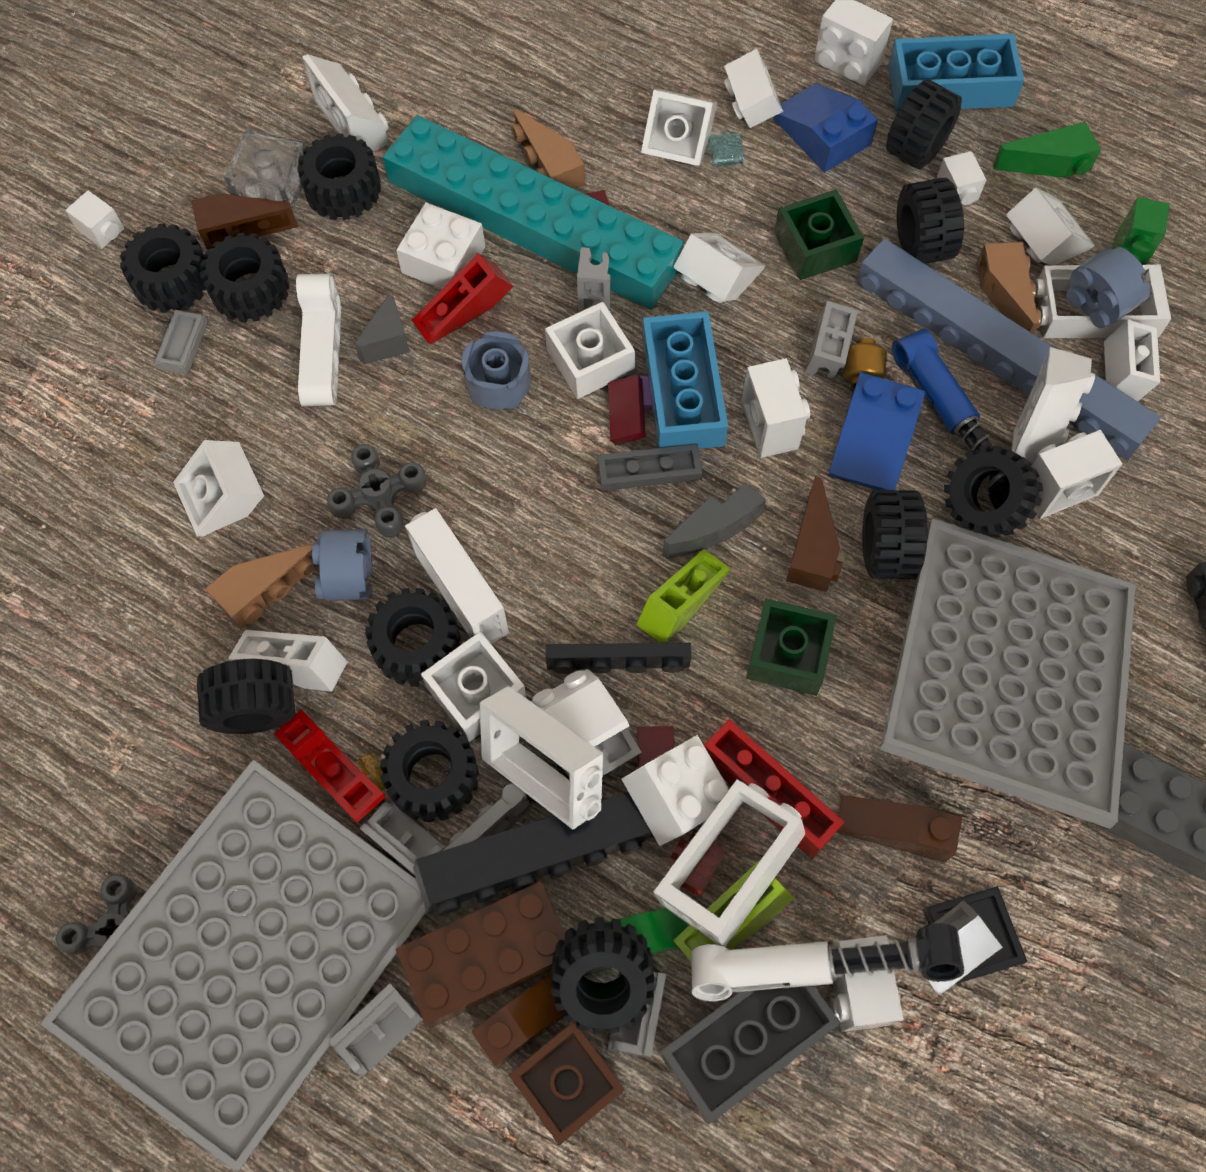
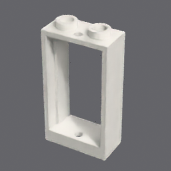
(1057, 278)
(456, 576)
(516, 716)
(723, 929)

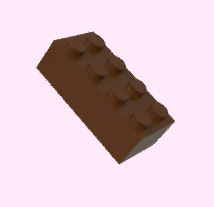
(482, 954)

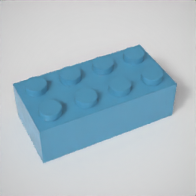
(976, 67)
(684, 380)

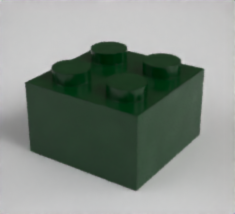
(818, 234)
(791, 647)

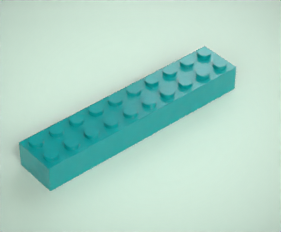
(531, 209)

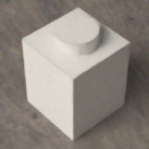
(965, 175)
(95, 219)

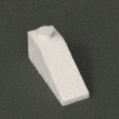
(311, 658)

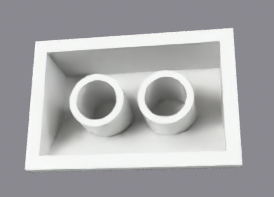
(343, 102)
(1052, 403)

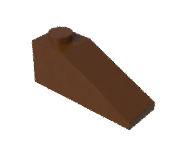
(233, 214)
(817, 545)
(901, 826)
(518, 1023)

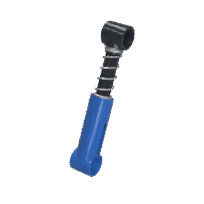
(920, 357)

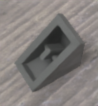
(383, 335)

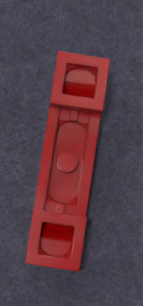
(329, 766)

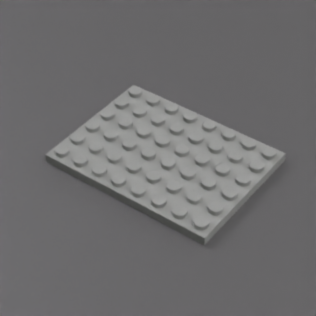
(1015, 673)
(240, 965)

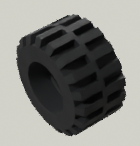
(923, 123)
(335, 158)
(930, 220)
(156, 250)
(238, 258)
(970, 474)
(894, 534)
(403, 612)
(245, 696)
(421, 743)
(606, 1003)

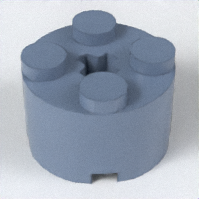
(1108, 286)
(496, 370)
(343, 565)

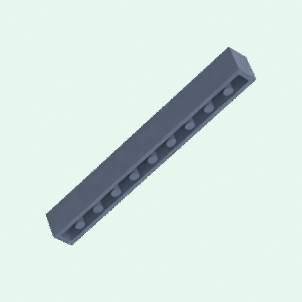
(995, 341)

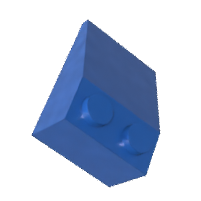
(827, 125)
(876, 433)

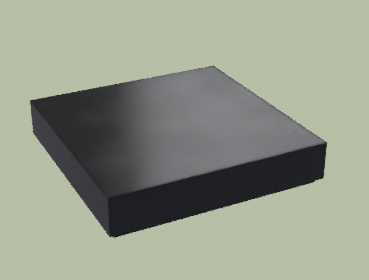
(993, 912)

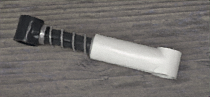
(722, 971)

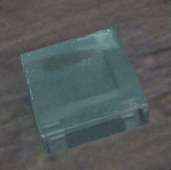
(726, 150)

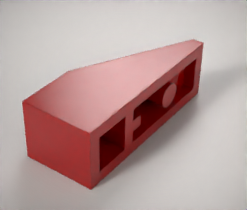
(464, 298)

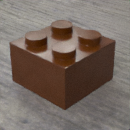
(566, 1083)

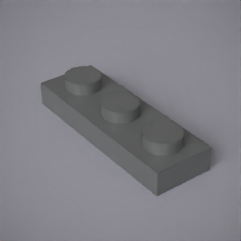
(649, 467)

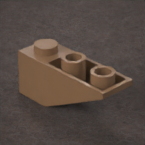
(548, 151)
(1007, 282)
(254, 585)

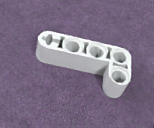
(319, 339)

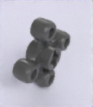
(366, 462)
(105, 926)

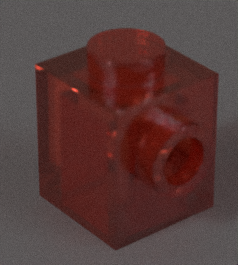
(704, 870)

